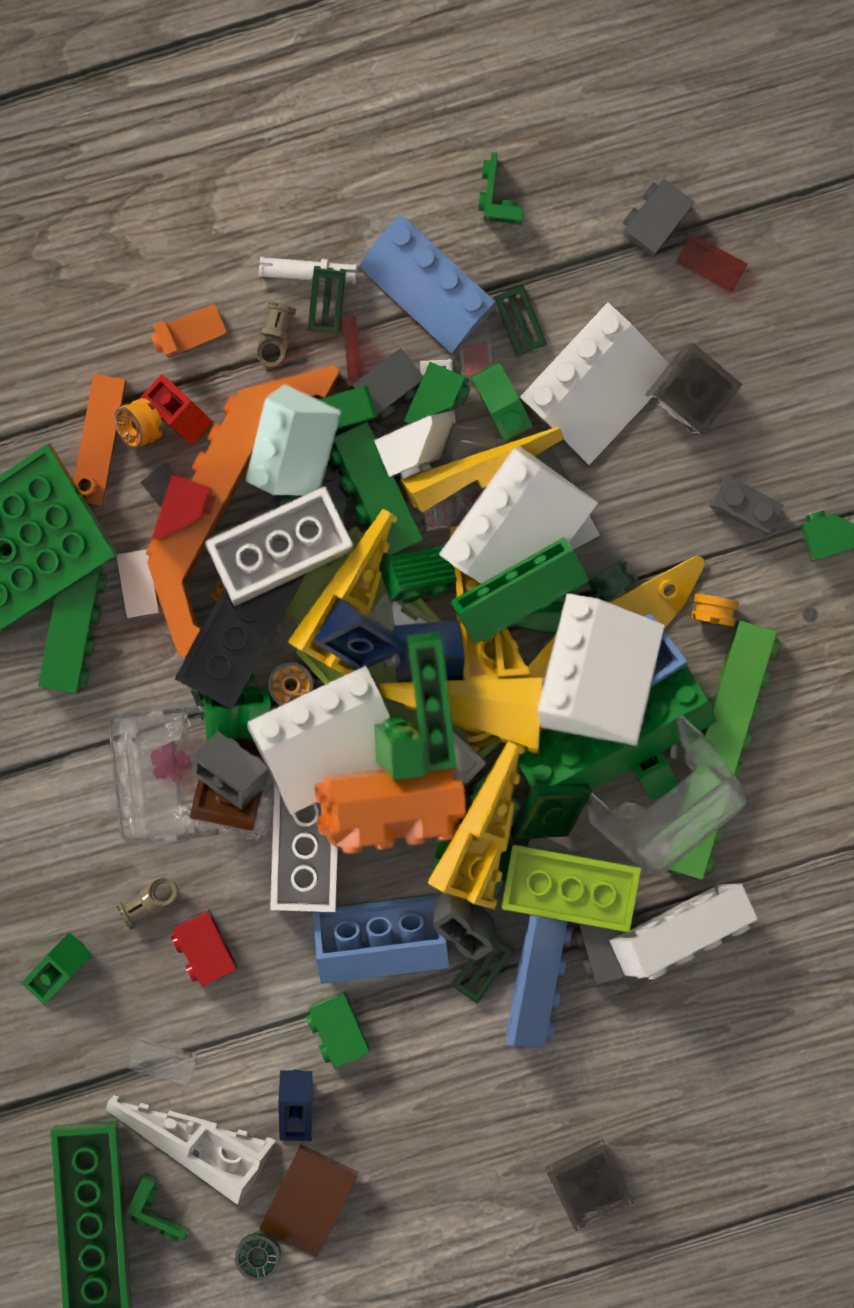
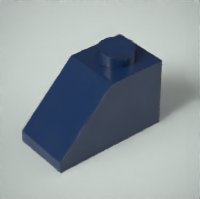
(295, 1105)

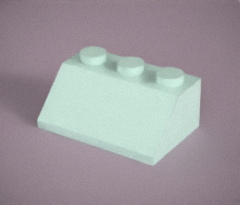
(292, 443)

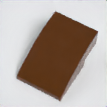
(308, 1200)

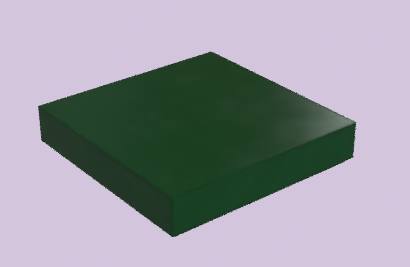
(550, 811)

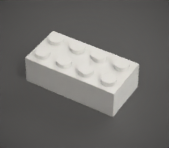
(279, 546)
(301, 861)
(684, 930)

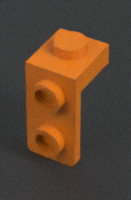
(188, 331)

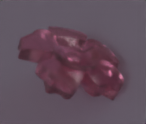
(169, 762)

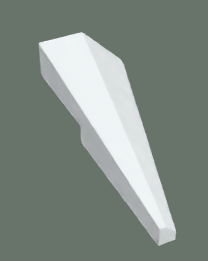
(216, 1155)

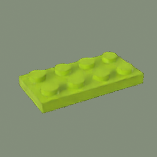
(571, 888)

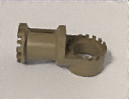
(275, 336)
(147, 903)

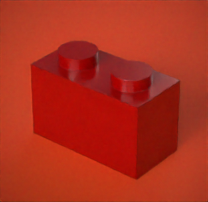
(204, 948)

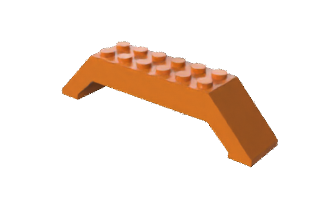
(222, 470)

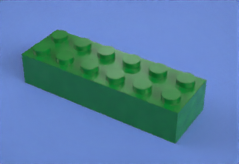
(592, 760)
(91, 1215)

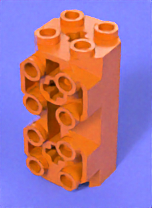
(376, 810)

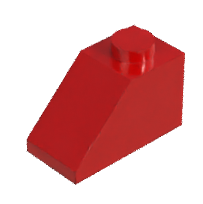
(177, 409)
(182, 506)

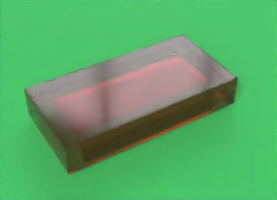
(711, 263)
(351, 348)

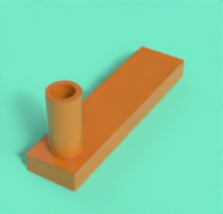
(98, 438)

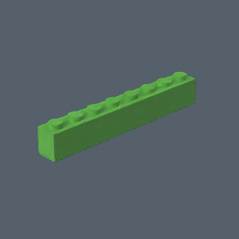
(733, 708)

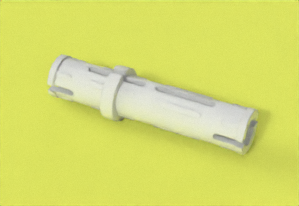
(302, 269)

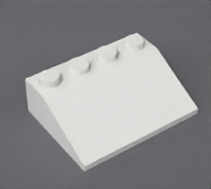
(596, 383)
(517, 517)
(600, 671)
(320, 736)

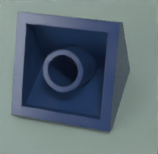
(357, 637)
(451, 643)

